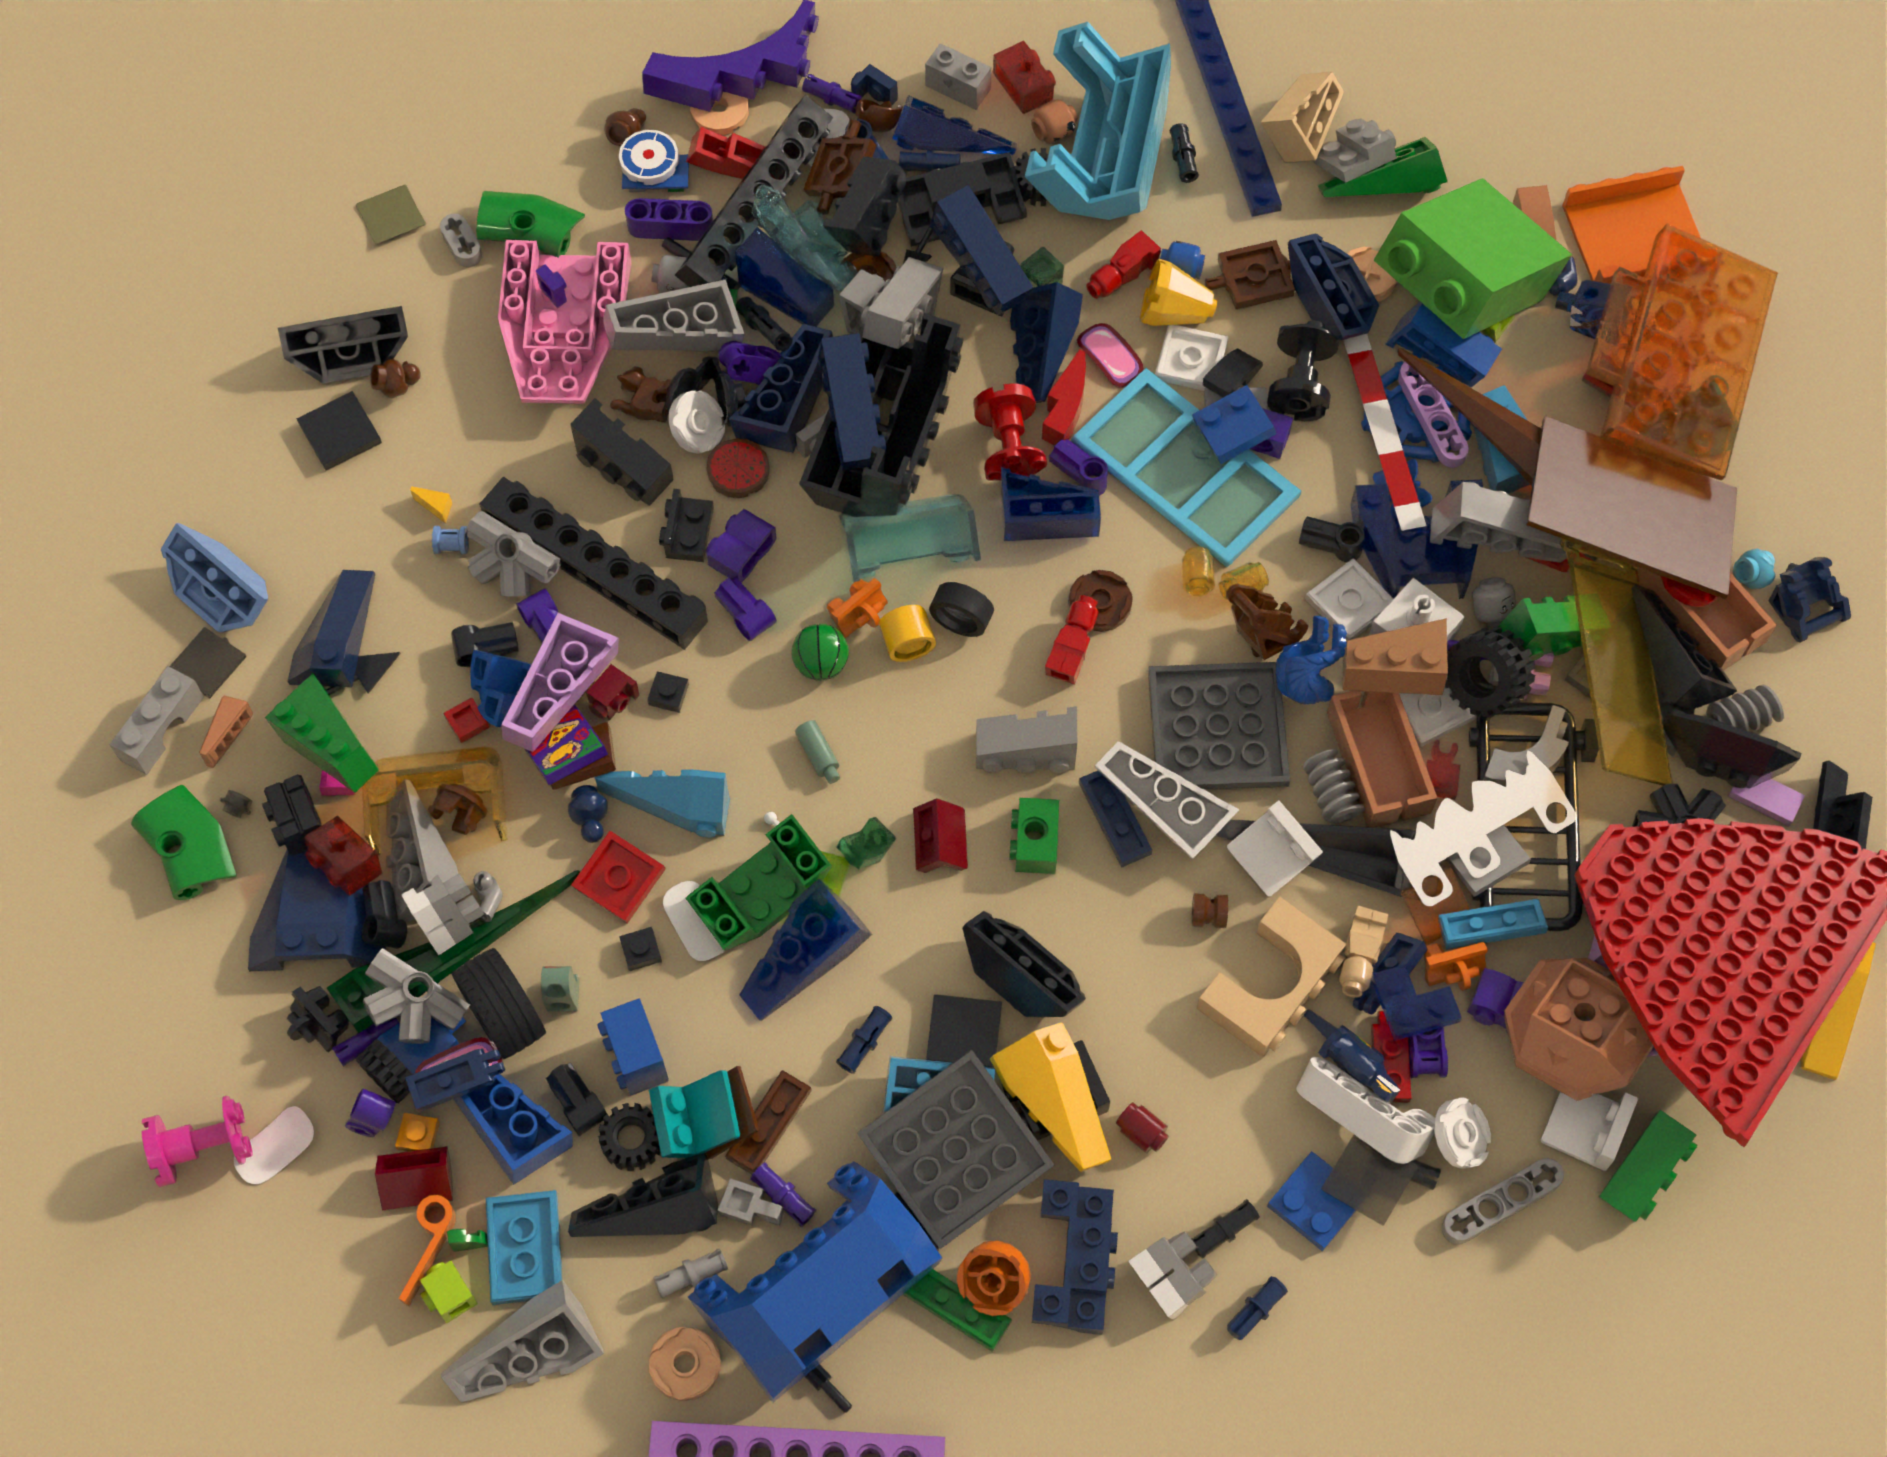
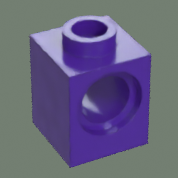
(1275, 445)

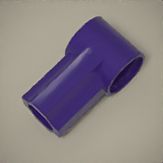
(1080, 465)
(538, 612)
(749, 614)

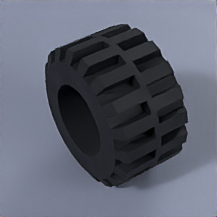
(1510, 663)

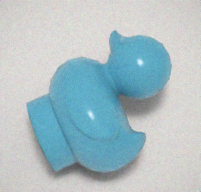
(1755, 568)

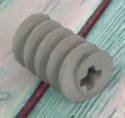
(1748, 709)
(1331, 788)

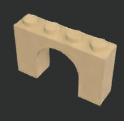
(1262, 1021)

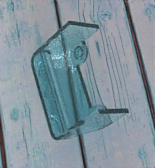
(919, 530)

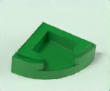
(461, 1241)

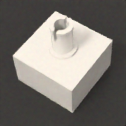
(1414, 607)

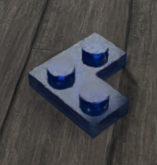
(1413, 1013)

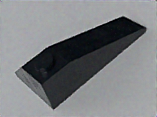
(1678, 666)
(667, 1205)

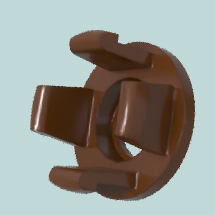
(468, 806)

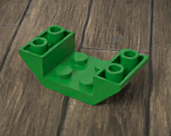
(762, 887)

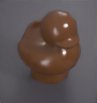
(623, 124)
(393, 377)

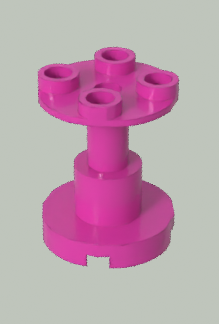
(182, 1144)

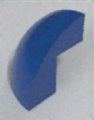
(497, 682)

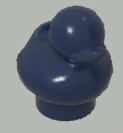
(588, 810)

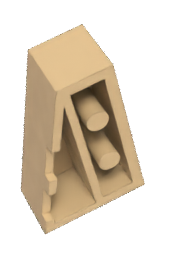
(1304, 116)

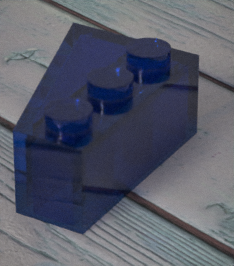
(781, 281)
(1047, 509)

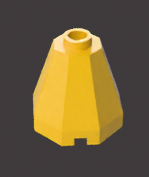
(1175, 298)

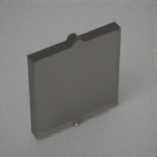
(208, 661)

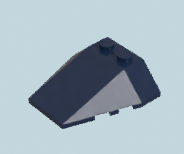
(308, 920)

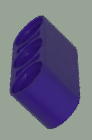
(655, 216)

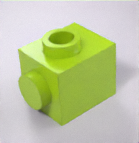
(446, 1291)

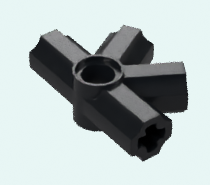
(1673, 807)

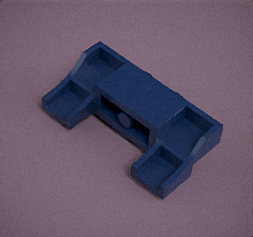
(1087, 1271)

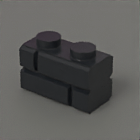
(293, 812)

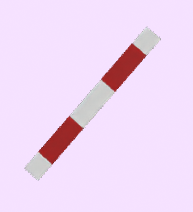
(1384, 433)

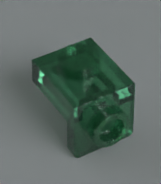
(867, 845)

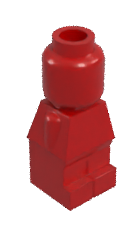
(1126, 265)
(1072, 641)

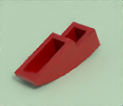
(723, 155)
(1065, 401)

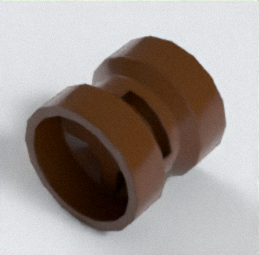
(1209, 910)

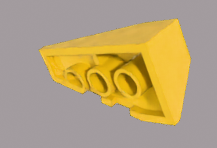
(1830, 1042)
(1052, 1084)

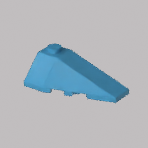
(692, 801)

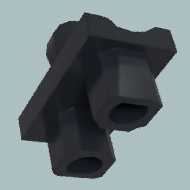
(310, 1021)

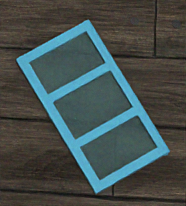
(1166, 461)

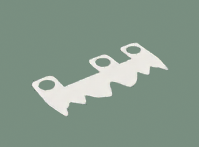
(1464, 830)

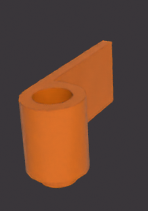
(436, 1218)

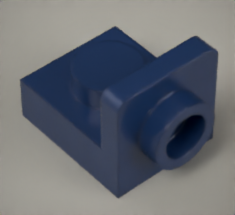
(876, 83)

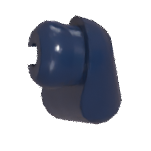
(1566, 280)

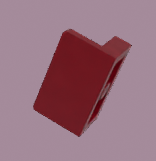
(940, 836)

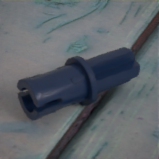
(1256, 1308)

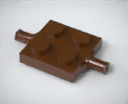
(835, 165)
(1254, 275)

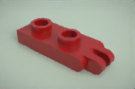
(1396, 1056)

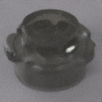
(236, 804)

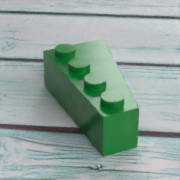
(320, 733)

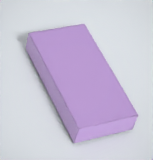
(1770, 799)

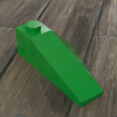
(1413, 171)

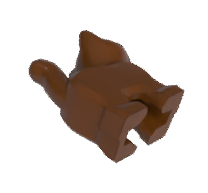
(646, 398)

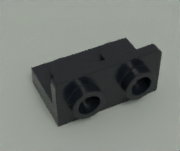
(686, 527)

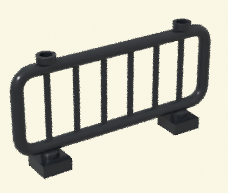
(1581, 740)

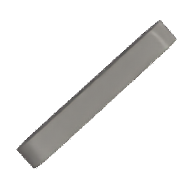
(1505, 1204)

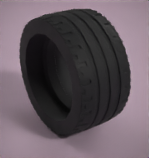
(499, 1002)

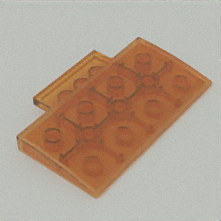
(1681, 351)

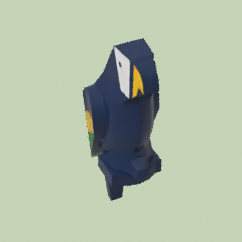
(1355, 1057)

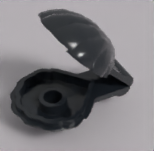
(729, 395)

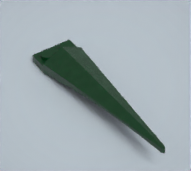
(356, 986)

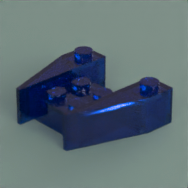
(1408, 554)

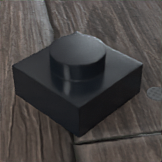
(668, 692)
(640, 948)

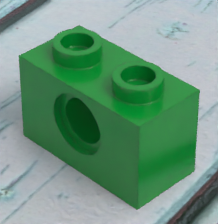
(1039, 854)

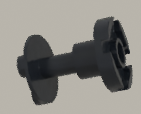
(1300, 391)

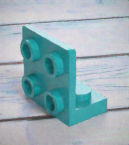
(694, 1116)

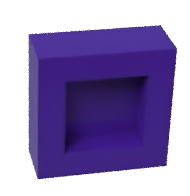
(552, 285)

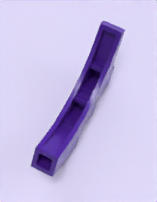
(743, 72)

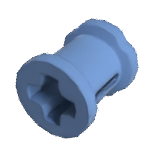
(450, 540)

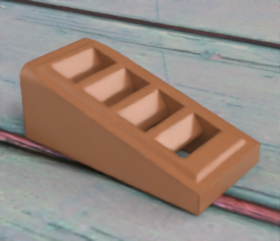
(226, 725)

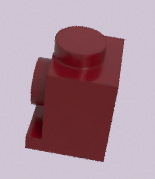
(611, 693)

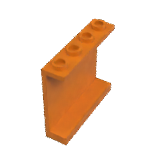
(1621, 217)

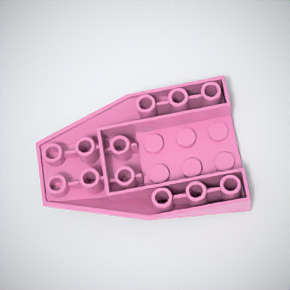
(560, 348)

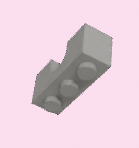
(141, 737)

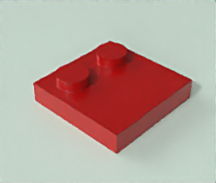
(618, 876)

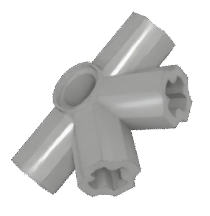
(499, 558)
(413, 1011)

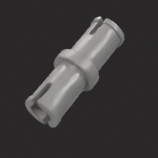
(690, 1273)

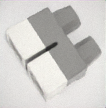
(439, 915)
(1168, 1275)

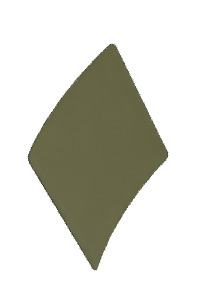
(390, 214)

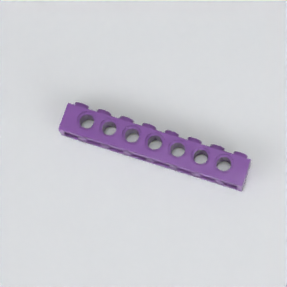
(669, 1437)

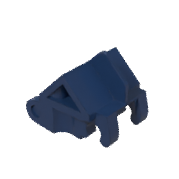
(1803, 586)

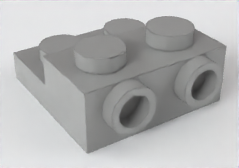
(1357, 150)

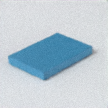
(523, 1245)

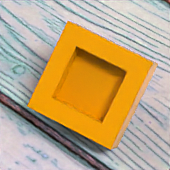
(417, 1132)

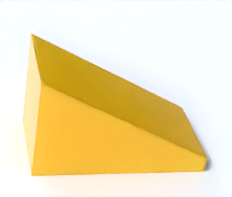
(434, 501)

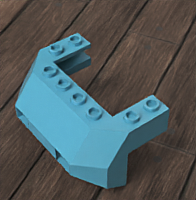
(1116, 130)

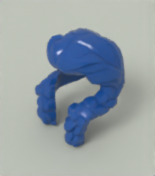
(1302, 662)

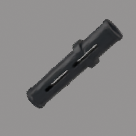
(759, 319)

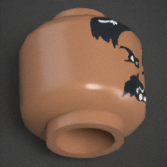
(1054, 121)

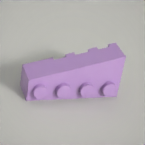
(559, 675)

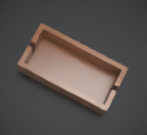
(1723, 627)
(1381, 756)

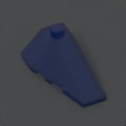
(927, 128)

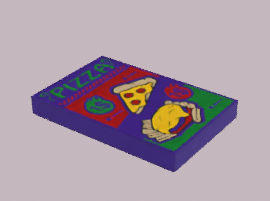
(567, 748)

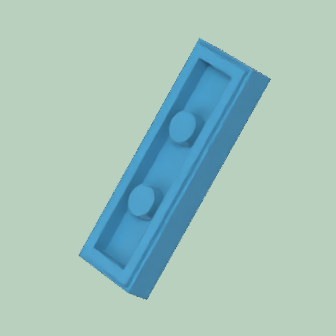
(1492, 923)

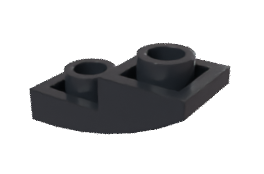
(1232, 372)

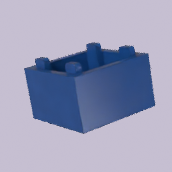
(633, 1046)

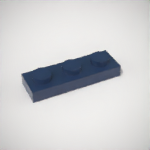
(1115, 819)

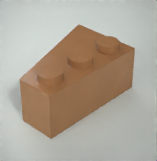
(1399, 660)

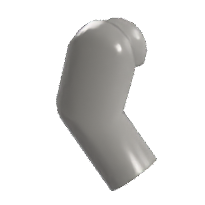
(489, 894)

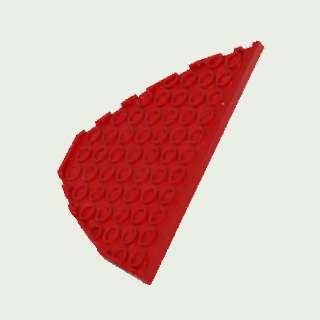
(1732, 946)

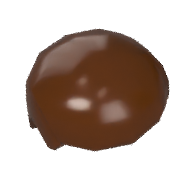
(880, 117)

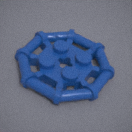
(1407, 422)

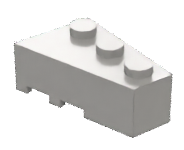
(1027, 743)

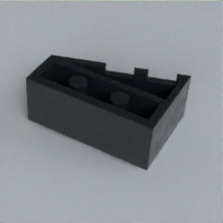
(868, 207)
(618, 456)

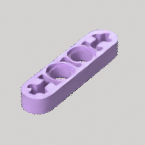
(1429, 414)

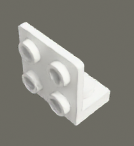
(1274, 849)
(1589, 1127)

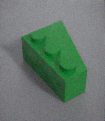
(1545, 626)
(1649, 1167)

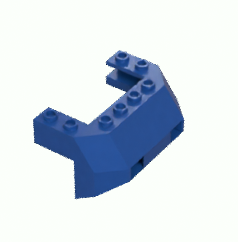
(823, 1286)

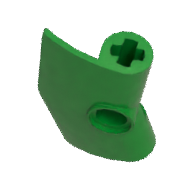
(526, 219)
(184, 821)

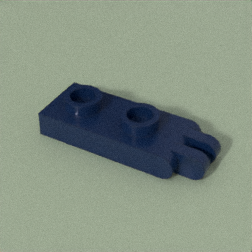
(1398, 952)
(453, 1078)

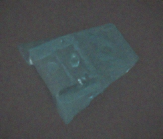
(803, 237)

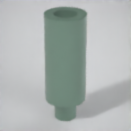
(818, 751)

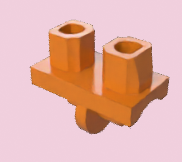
(860, 608)
(1454, 965)

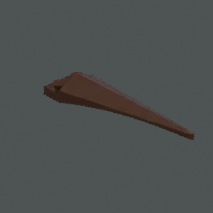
(1507, 431)

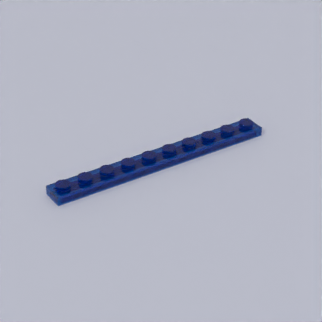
(1229, 107)

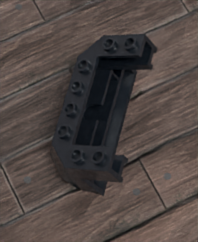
(917, 384)

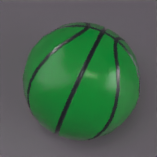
(820, 652)

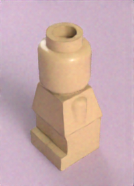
(1362, 950)

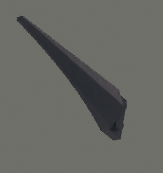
(1351, 852)

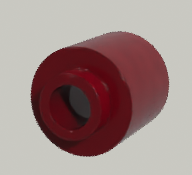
(1142, 1128)

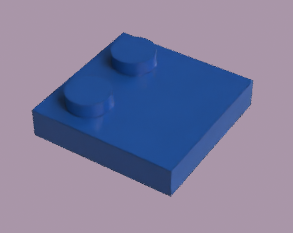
(1234, 424)
(1308, 1207)

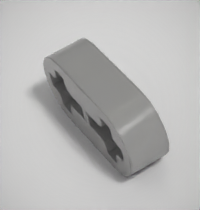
(466, 238)

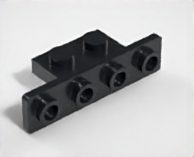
(1841, 813)

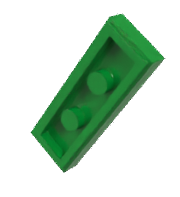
(944, 1300)

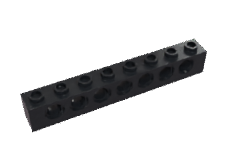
(804, 118)
(677, 626)

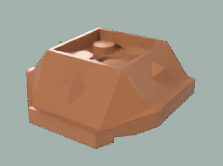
(1574, 1053)

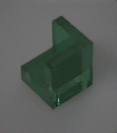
(1043, 268)

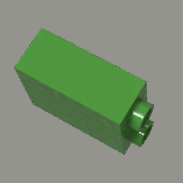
(1472, 257)

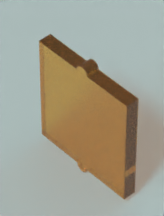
(1427, 916)

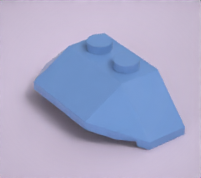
(213, 580)

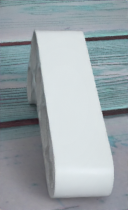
(1365, 1114)

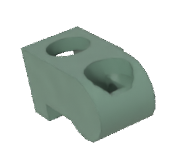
(561, 986)

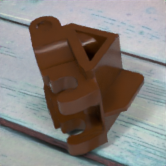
(1262, 624)

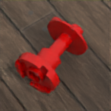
(1005, 414)

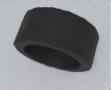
(961, 609)

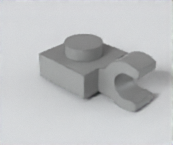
(745, 1202)

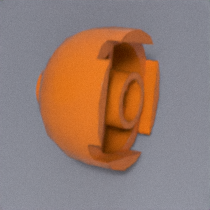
(994, 1277)

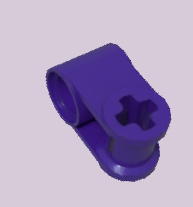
(747, 361)
(1428, 1054)
(370, 1113)

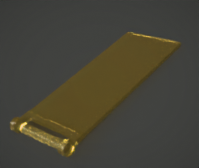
(1618, 668)

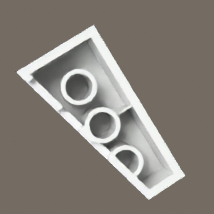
(1172, 803)

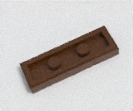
(773, 1119)

